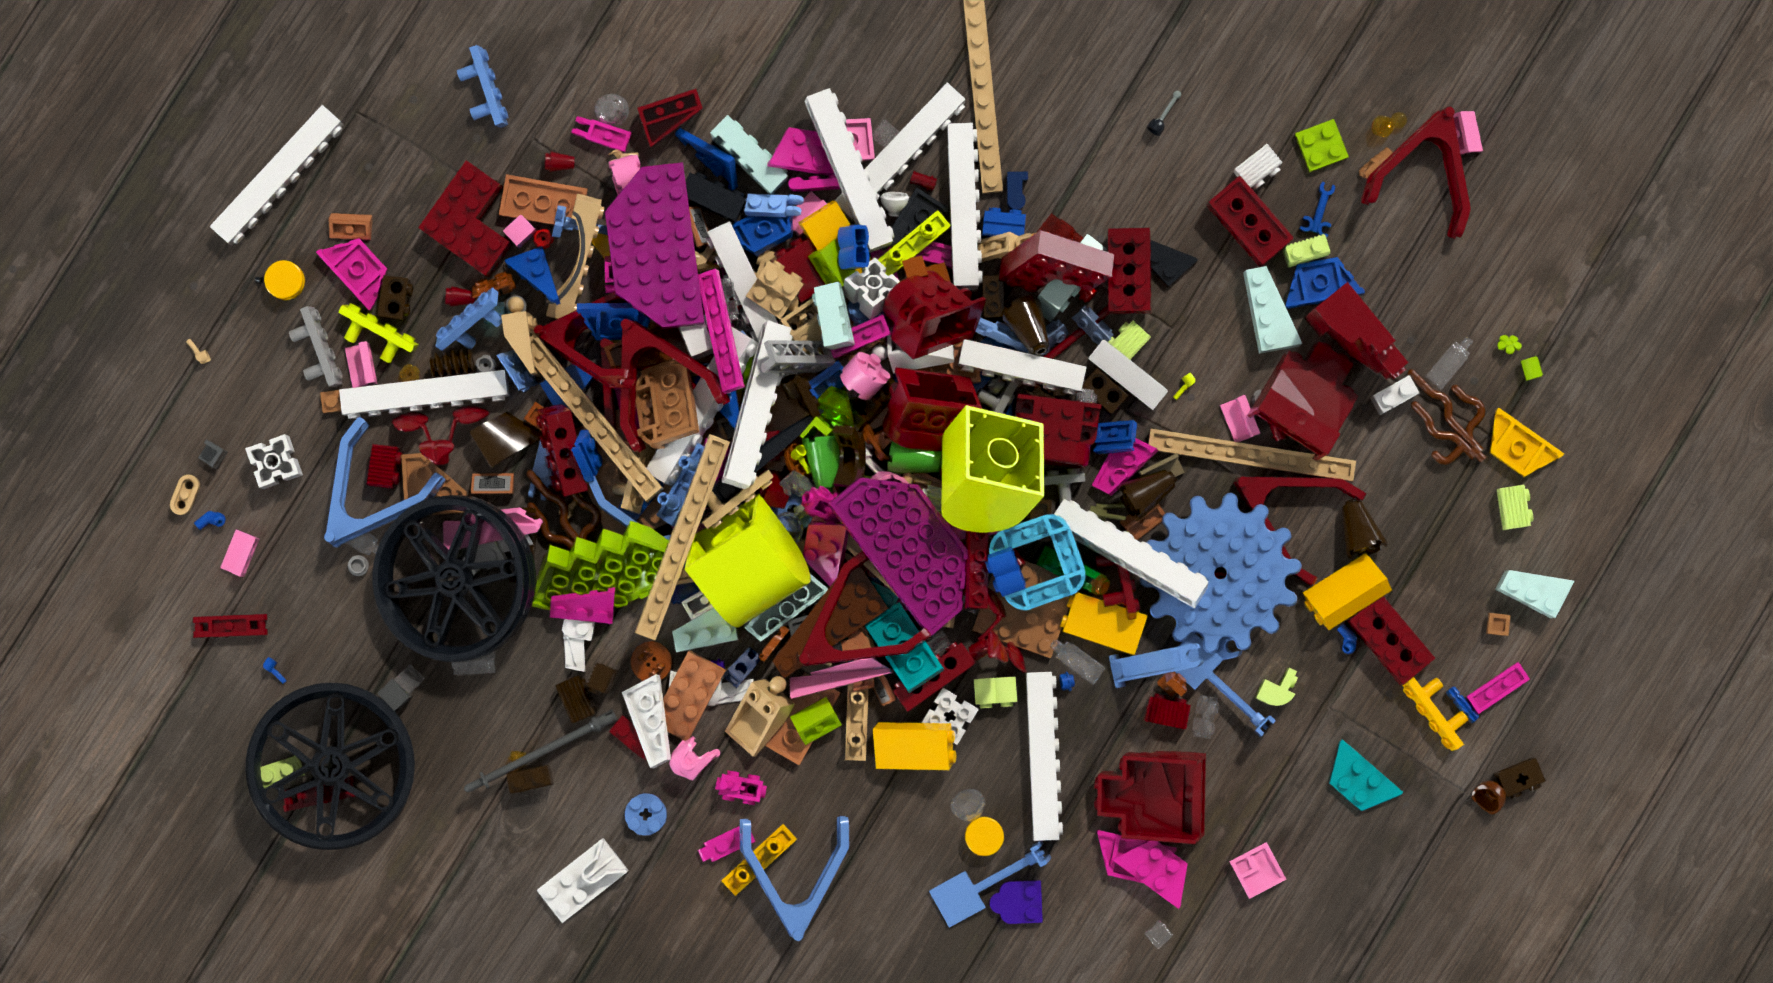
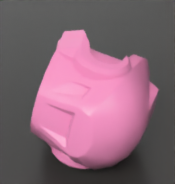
(686, 762)

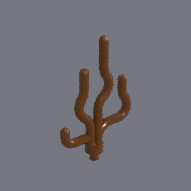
(1464, 439)
(563, 514)

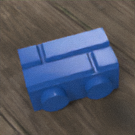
(1000, 222)

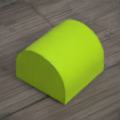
(1531, 368)

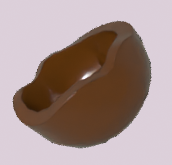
(1489, 796)

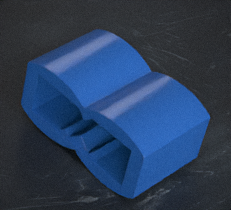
(853, 247)
(1006, 572)

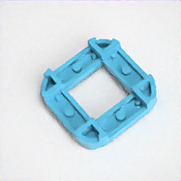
(1066, 550)

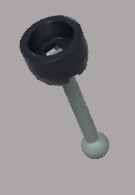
(1156, 126)

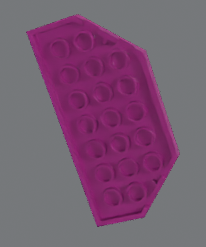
(655, 247)
(907, 546)

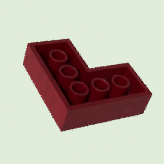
(457, 223)
(1054, 257)

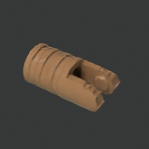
(1374, 162)

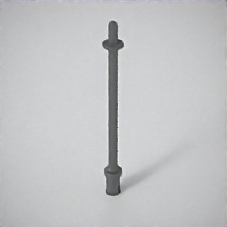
(594, 724)

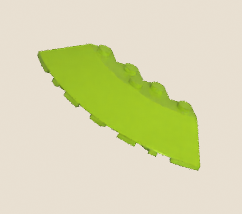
(615, 561)

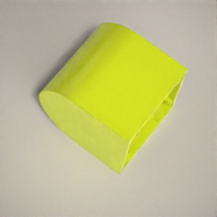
(984, 476)
(746, 563)

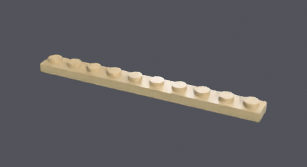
(983, 96)
(594, 420)
(1251, 455)
(682, 537)

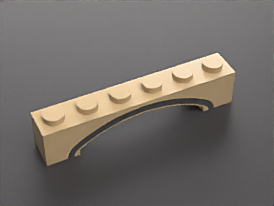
(586, 212)

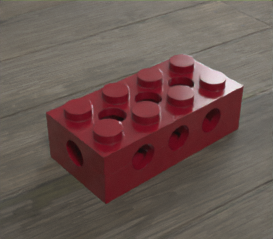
(1253, 208)
(1141, 279)
(565, 472)
(1404, 637)
(963, 662)

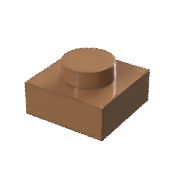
(330, 401)
(1498, 624)

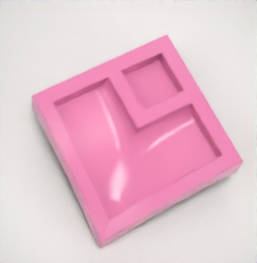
(1257, 870)

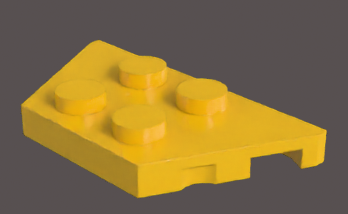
(1519, 445)

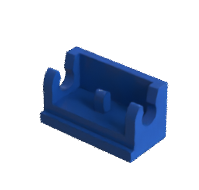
(827, 378)

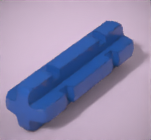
(1462, 704)

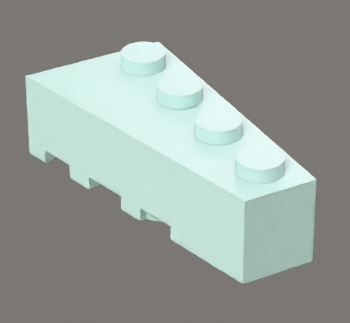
(748, 155)
(1056, 293)
(1269, 315)
(782, 612)

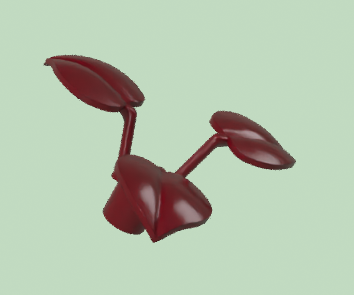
(438, 450)
(993, 645)

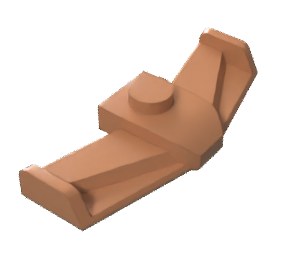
(859, 640)

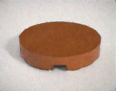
(774, 642)

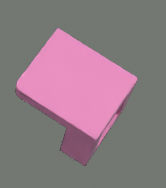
(519, 231)

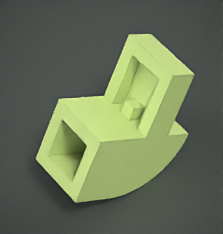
(1277, 694)

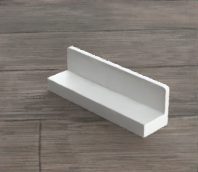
(1128, 374)

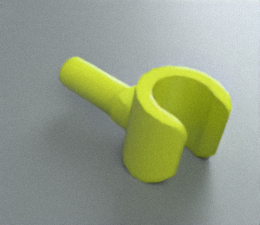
(1189, 380)
(797, 454)

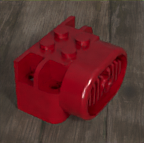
(930, 314)
(925, 406)
(1067, 427)

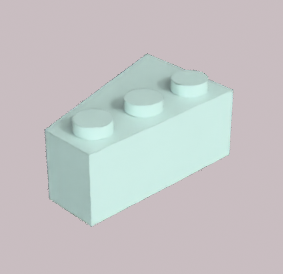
(833, 316)
(1535, 591)
(704, 631)

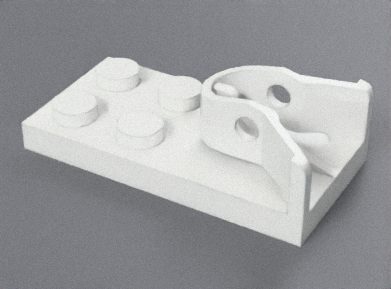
(582, 880)

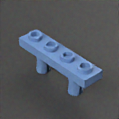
(492, 94)
(472, 313)
(673, 501)

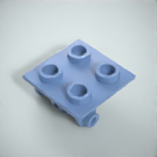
(517, 370)

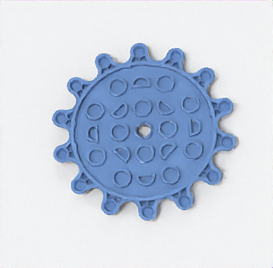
(1252, 565)

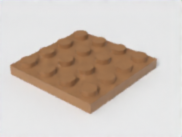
(1030, 628)

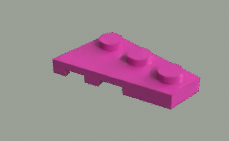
(1122, 466)
(586, 607)

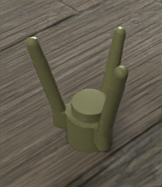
(1102, 514)

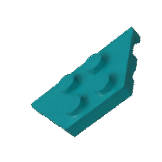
(1360, 780)

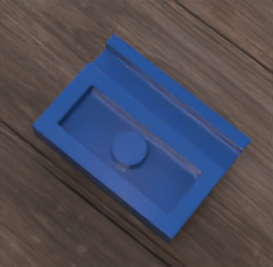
(1115, 437)
(587, 455)

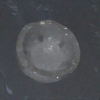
(608, 108)
(792, 526)
(973, 808)

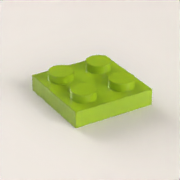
(1321, 145)

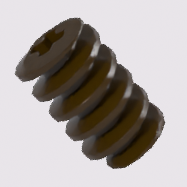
(452, 364)

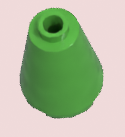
(823, 460)
(913, 461)

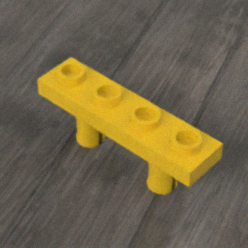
(1437, 722)
(765, 853)

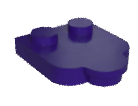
(1018, 902)

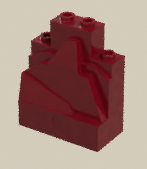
(1357, 331)
(1308, 397)
(1156, 796)

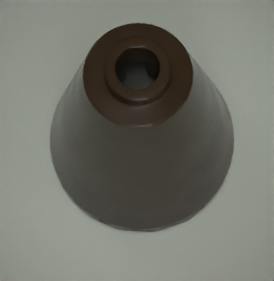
(1027, 323)
(1146, 492)
(1360, 530)

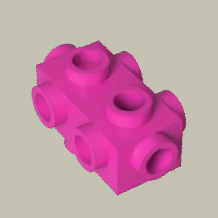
(816, 503)
(733, 787)

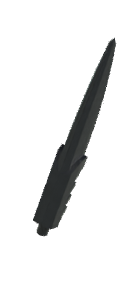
(769, 451)

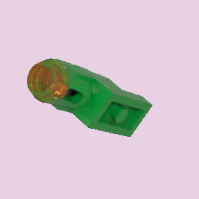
(1094, 581)

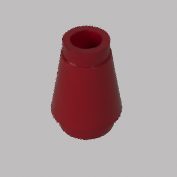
(557, 161)
(458, 296)

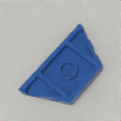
(763, 232)
(1317, 281)
(606, 318)

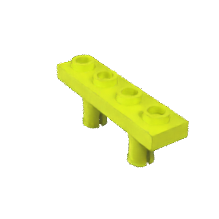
(914, 242)
(386, 331)

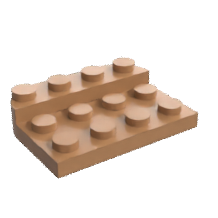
(665, 404)

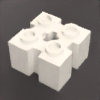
(869, 288)
(263, 455)
(946, 703)

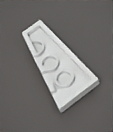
(648, 716)

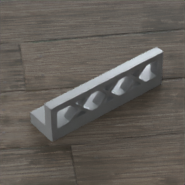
(797, 363)

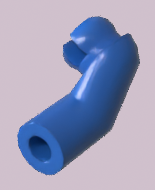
(210, 517)
(1349, 639)

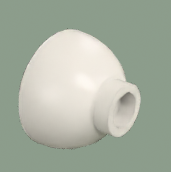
(894, 202)

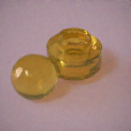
(1397, 120)

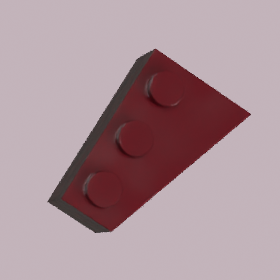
(668, 114)

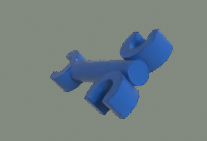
(1315, 225)

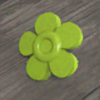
(1509, 343)

